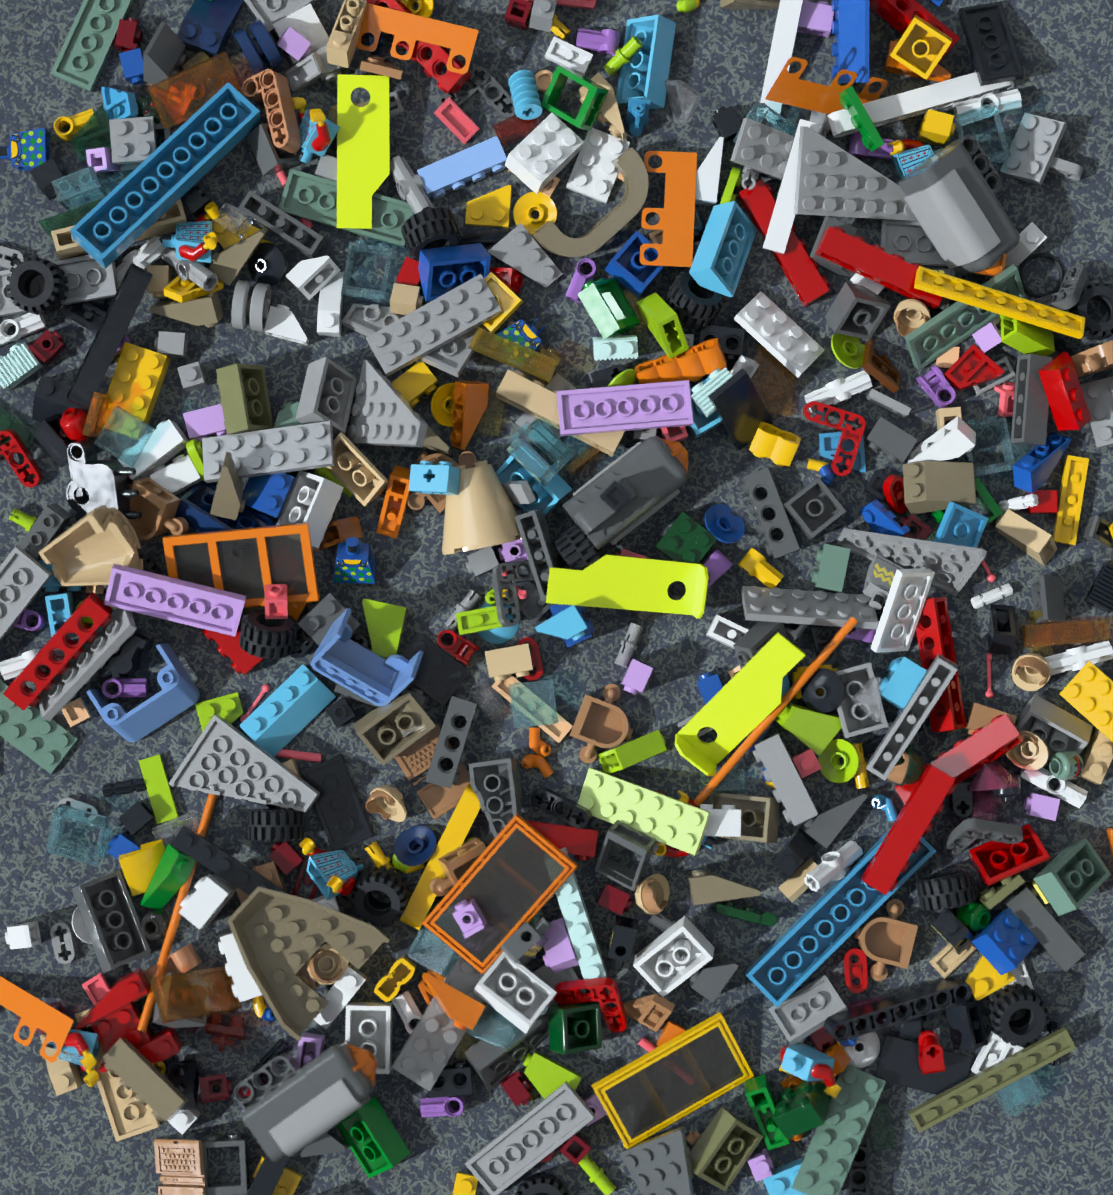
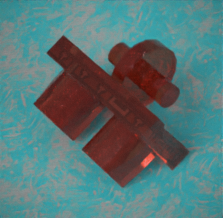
(215, 1028)

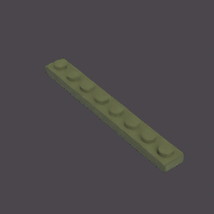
(991, 1079)

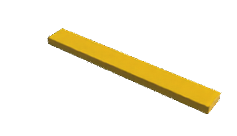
(999, 302)

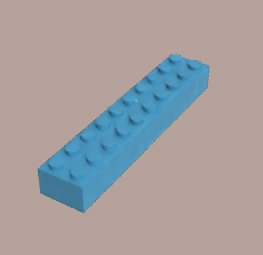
(166, 175)
(825, 927)

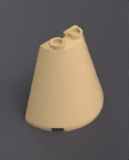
(479, 513)
(91, 547)

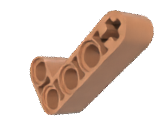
(274, 92)
(178, 962)

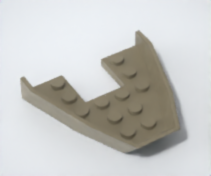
(280, 935)

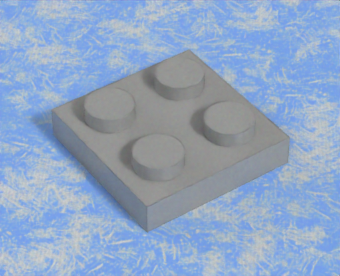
(132, 139)

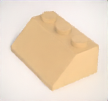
(356, 471)

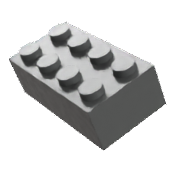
(111, 921)

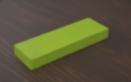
(158, 789)

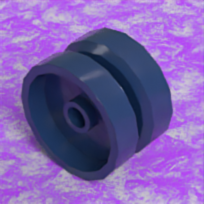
(259, 47)

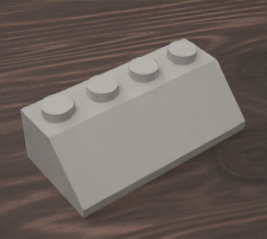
(785, 779)

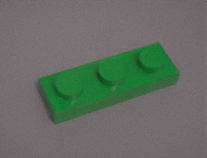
(861, 119)

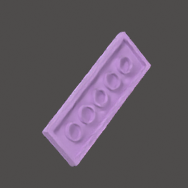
(624, 408)
(174, 600)

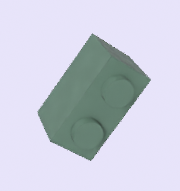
(831, 568)

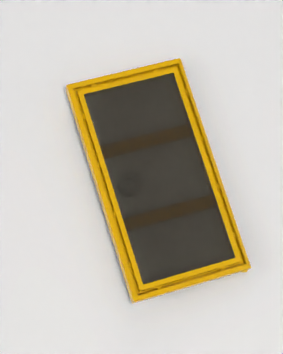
(673, 1080)

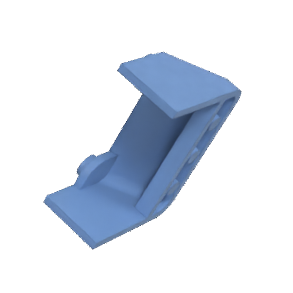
(361, 669)
(176, 696)

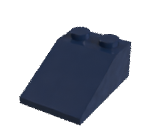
(209, 25)

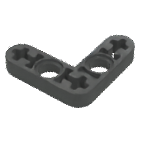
(483, 87)
(1069, 290)
(509, 583)
(976, 828)

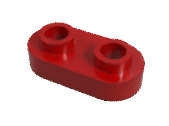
(894, 493)
(535, 657)
(856, 969)

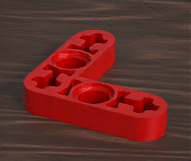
(847, 433)
(9, 450)
(598, 993)

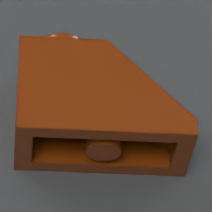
(340, 531)

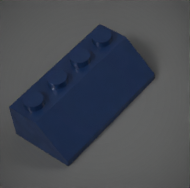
(196, 509)

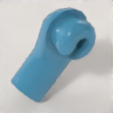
(886, 804)

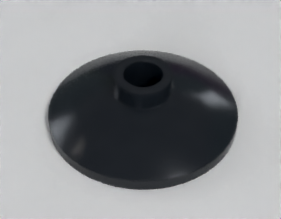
(273, 261)
(833, 691)

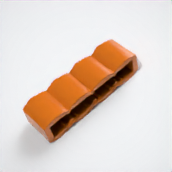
(689, 365)

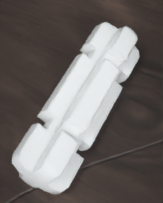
(1019, 503)
(991, 596)

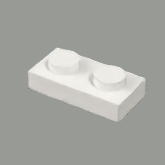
(568, 56)

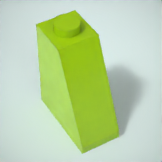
(663, 324)
(1026, 337)
(384, 626)
(809, 727)
(632, 752)
(548, 1074)

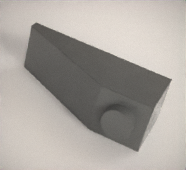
(831, 821)

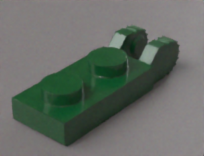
(747, 914)

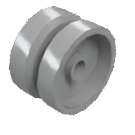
(250, 305)

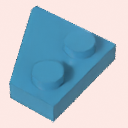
(119, 103)
(828, 444)

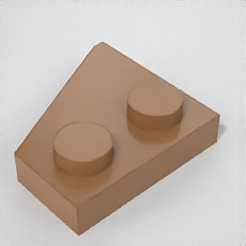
(378, 66)
(649, 1010)

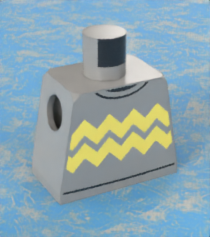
(879, 580)

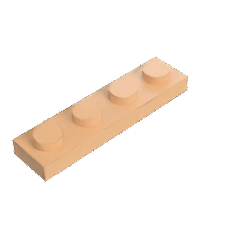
(556, 731)

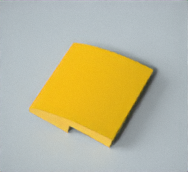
(141, 865)

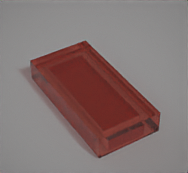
(513, 129)

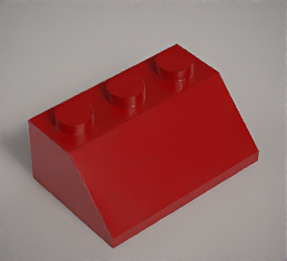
(1064, 393)
(1000, 860)

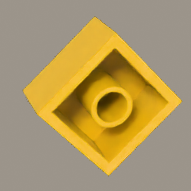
(921, 47)

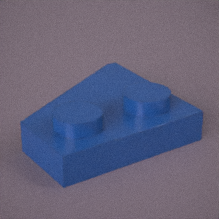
(882, 520)

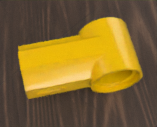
(75, 123)
(757, 567)

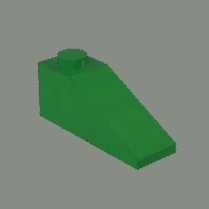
(168, 877)
(763, 1106)

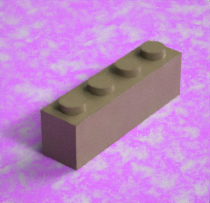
(145, 1080)

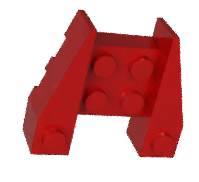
(118, 1017)

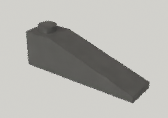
(498, 790)
(492, 1061)

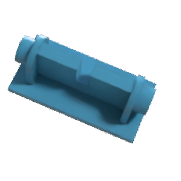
(637, 115)

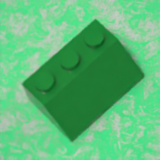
(373, 1138)

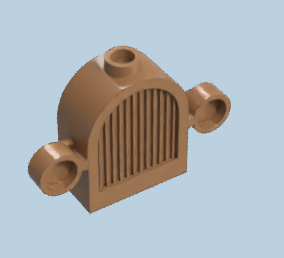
(1094, 359)
(417, 501)
(157, 510)
(600, 723)
(455, 865)
(887, 939)

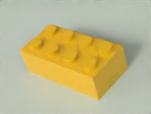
(137, 381)
(1092, 696)

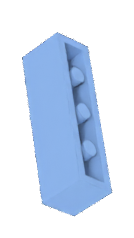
(463, 167)

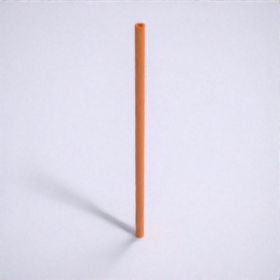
(788, 696)
(173, 925)

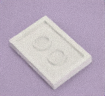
(593, 170)

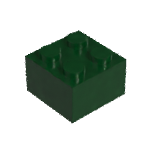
(685, 541)
(574, 1027)
(801, 1108)

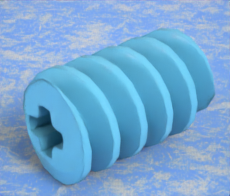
(525, 95)

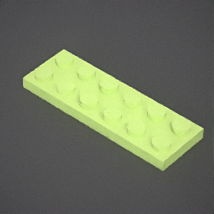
(644, 810)

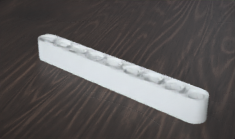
(915, 102)

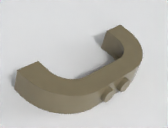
(636, 189)

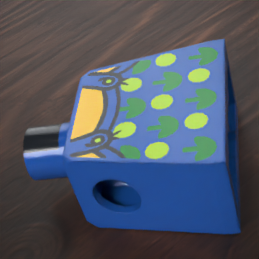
(27, 149)
(524, 334)
(354, 563)

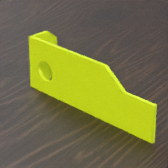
(361, 148)
(631, 585)
(739, 705)

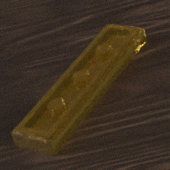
(513, 354)

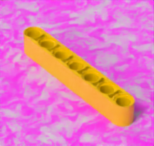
(450, 840)

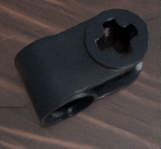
(602, 377)
(962, 796)

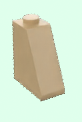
(1026, 536)

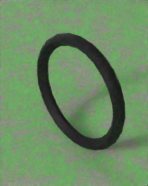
(1054, 260)

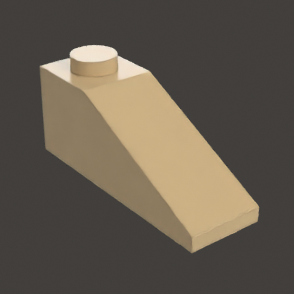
(63, 1074)

